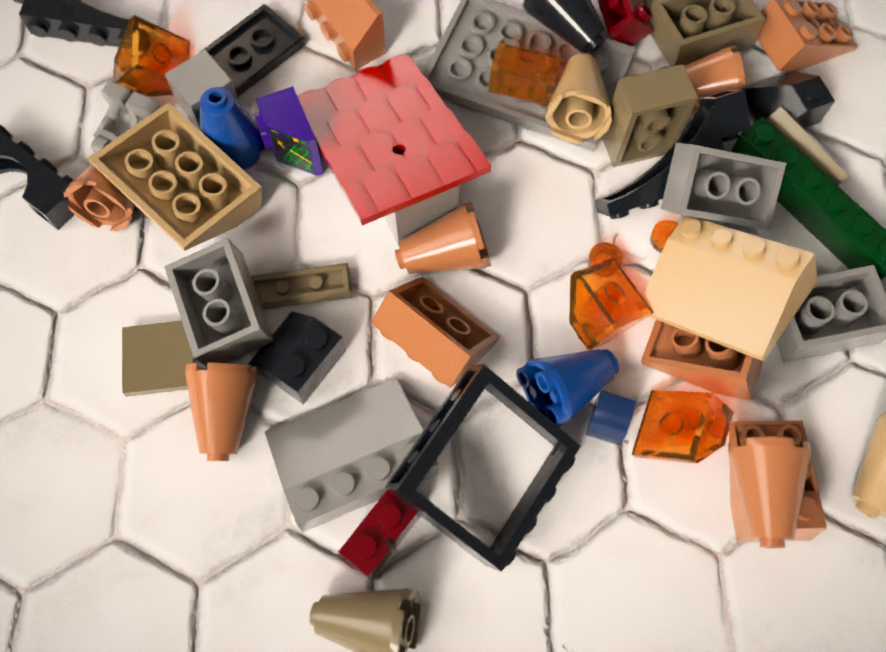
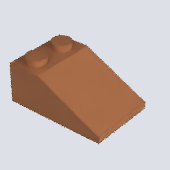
(701, 362)

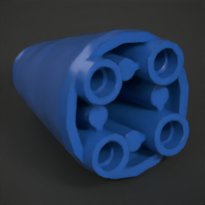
(566, 382)

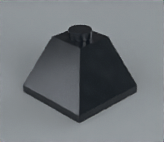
(798, 92)

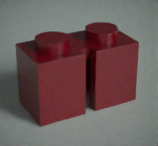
(367, 545)

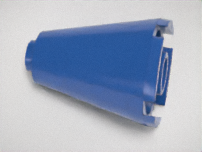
(230, 126)

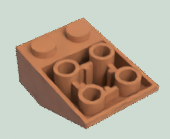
(803, 34)
(811, 514)

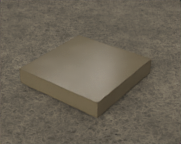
(154, 358)

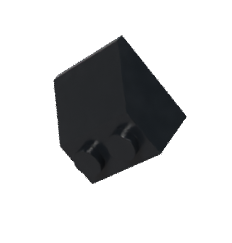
(300, 355)

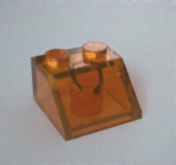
(524, 71)

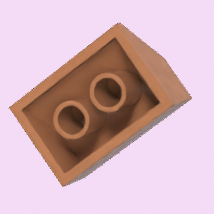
(352, 26)
(433, 330)

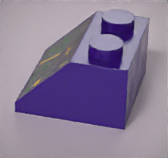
(287, 131)

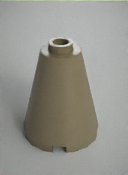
(369, 620)

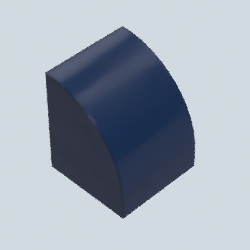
(610, 417)

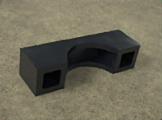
(44, 186)

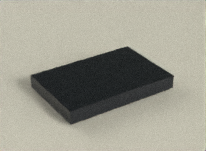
(255, 47)

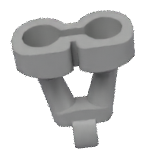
(121, 100)

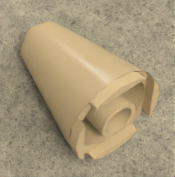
(579, 102)
(871, 481)

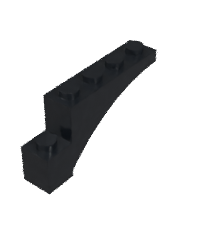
(72, 22)
(716, 121)

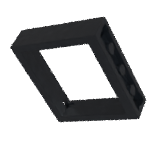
(438, 434)

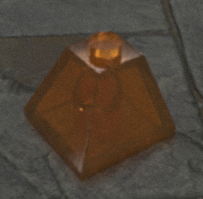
(146, 56)
(604, 303)
(682, 426)

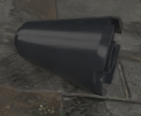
(570, 20)

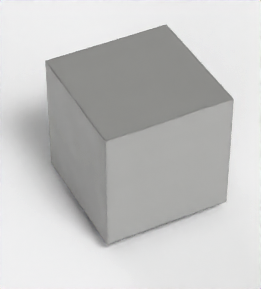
(193, 78)

